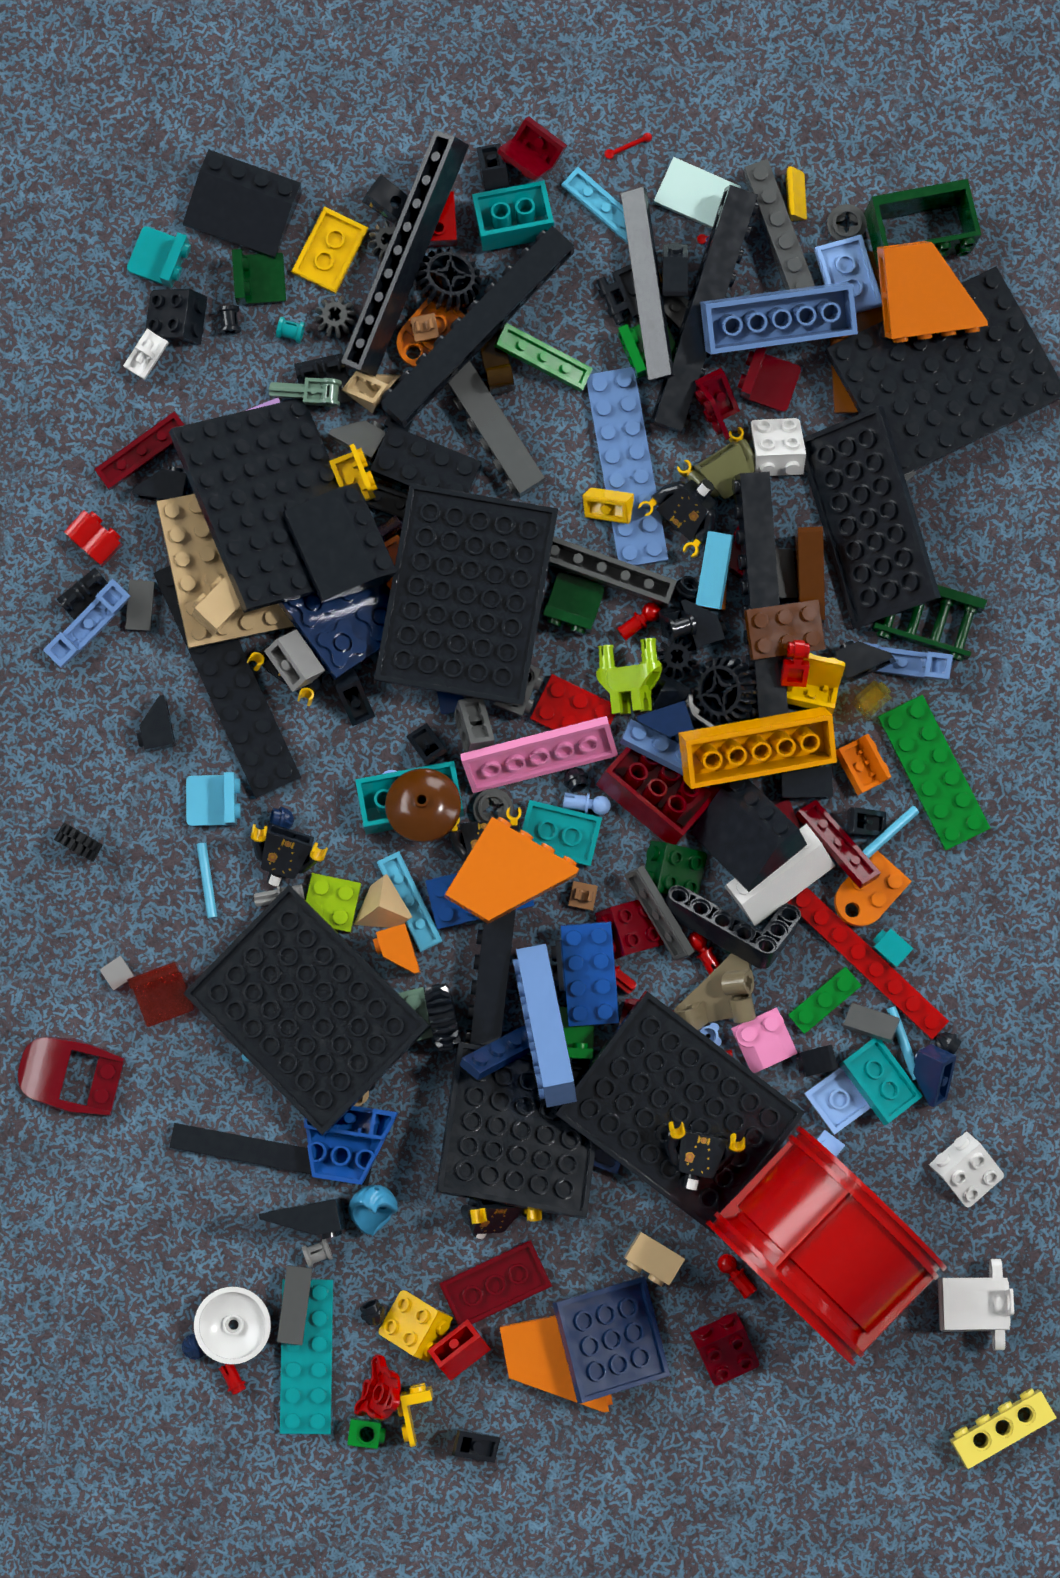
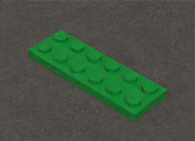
(933, 772)

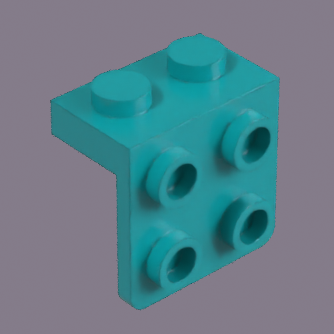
(159, 256)

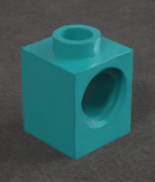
(891, 947)

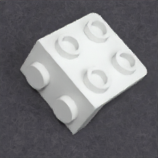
(778, 446)
(967, 1169)

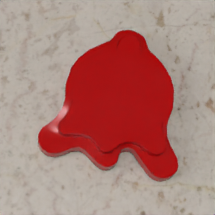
(380, 1393)

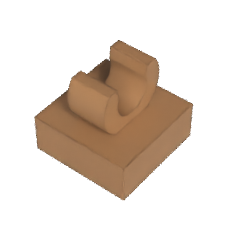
(424, 328)
(583, 896)

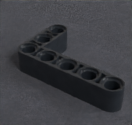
(729, 931)

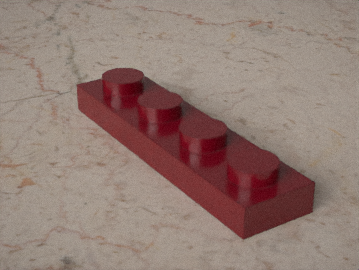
(138, 452)
(838, 844)

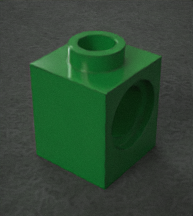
(355, 1438)

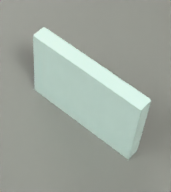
(691, 192)

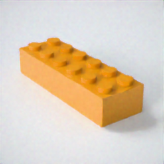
(757, 747)

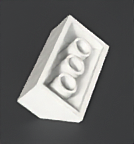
(785, 882)

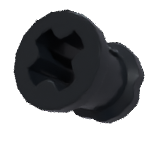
(229, 319)

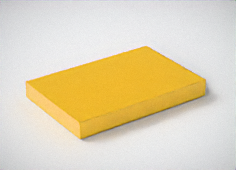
(330, 250)

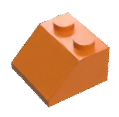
(397, 948)

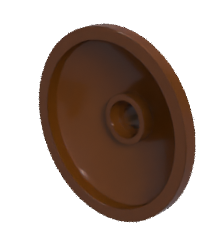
(427, 820)

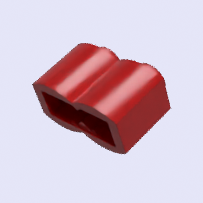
(94, 538)

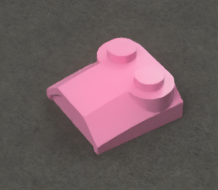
(764, 1040)

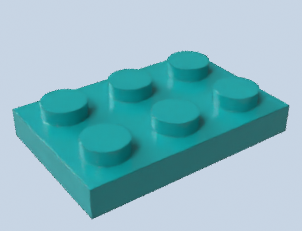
(565, 830)
(881, 1080)

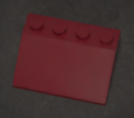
(655, 795)

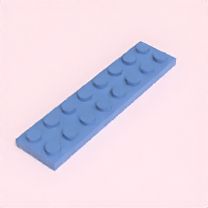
(626, 463)

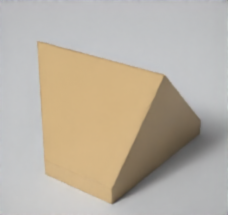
(369, 389)
(383, 906)

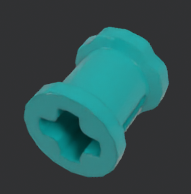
(290, 330)

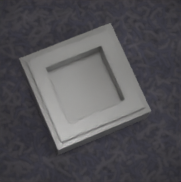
(117, 973)

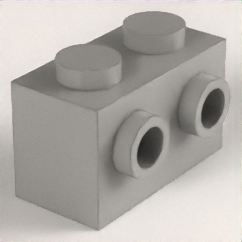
(294, 660)

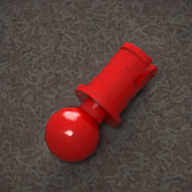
(637, 622)
(705, 954)
(727, 1264)

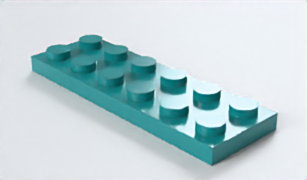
(308, 1368)

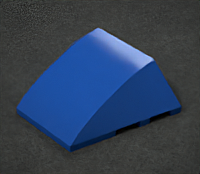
(350, 1145)

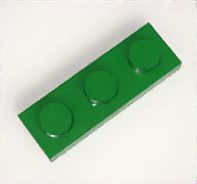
(824, 1000)

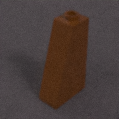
(810, 565)

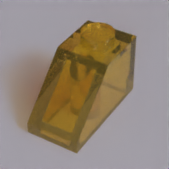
(872, 699)

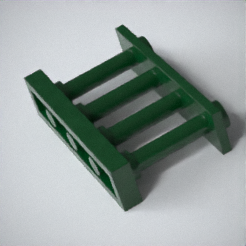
(970, 604)

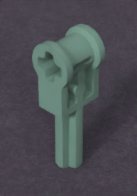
(314, 391)

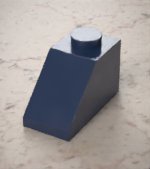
(668, 720)
(934, 1073)

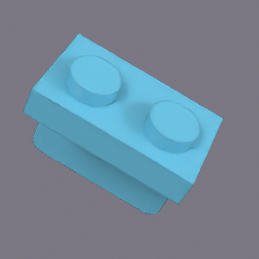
(213, 800)

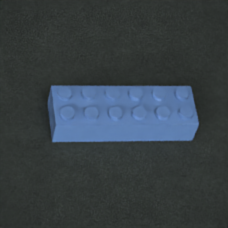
(779, 317)
(544, 1026)

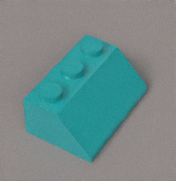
(512, 215)

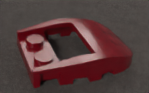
(45, 1067)

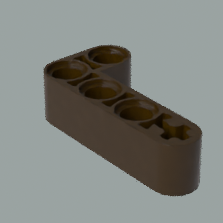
(497, 368)

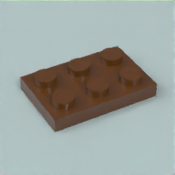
(774, 626)

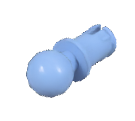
(599, 805)

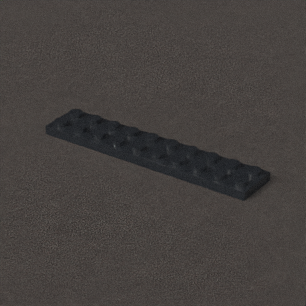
(238, 705)

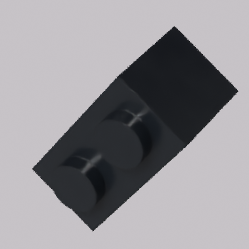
(807, 783)

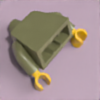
(723, 466)

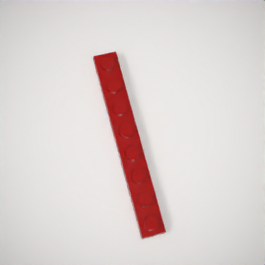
(869, 963)

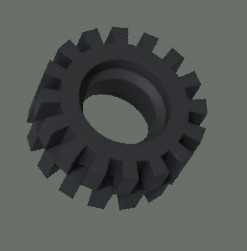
(78, 842)

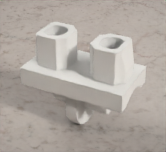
(145, 354)

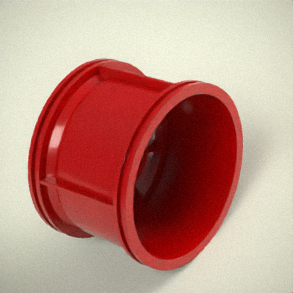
(827, 1245)

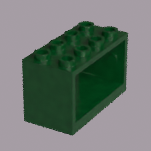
(922, 200)

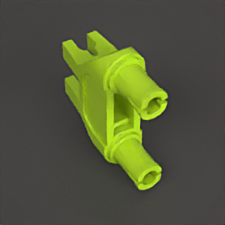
(628, 680)

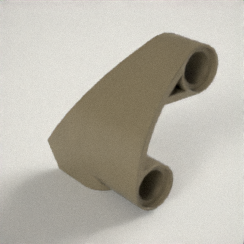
(721, 995)

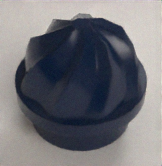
(282, 817)
(191, 1347)

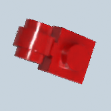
(796, 670)

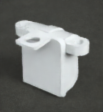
(977, 1304)

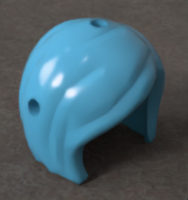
(372, 1208)

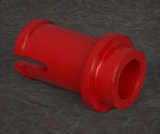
(232, 1378)

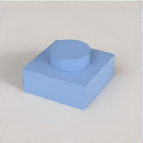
(830, 1143)

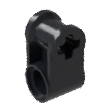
(676, 623)

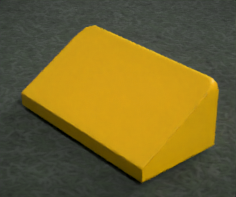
(796, 194)
(608, 505)

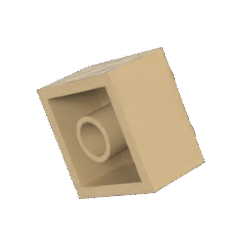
(218, 606)
(653, 1258)

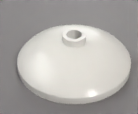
(213, 1328)

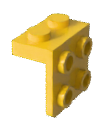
(350, 470)
(821, 685)
(414, 1325)
(417, 1394)

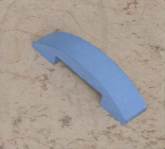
(87, 624)
(918, 664)

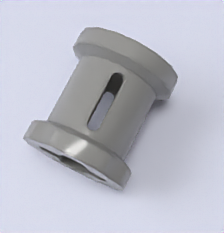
(317, 1252)

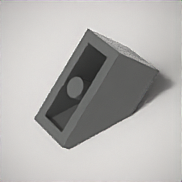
(361, 434)

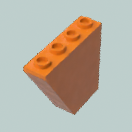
(923, 294)
(507, 872)
(538, 1359)

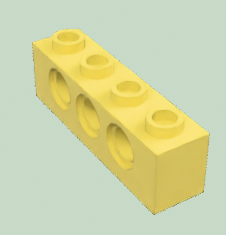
(1039, 1416)

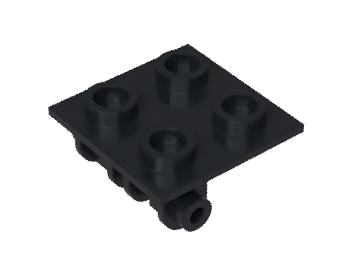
(324, 368)
(83, 593)

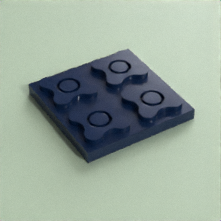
(341, 629)
(611, 1339)

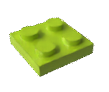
(334, 900)

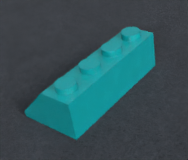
(373, 793)

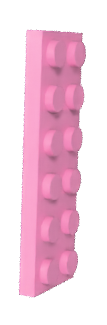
(539, 754)

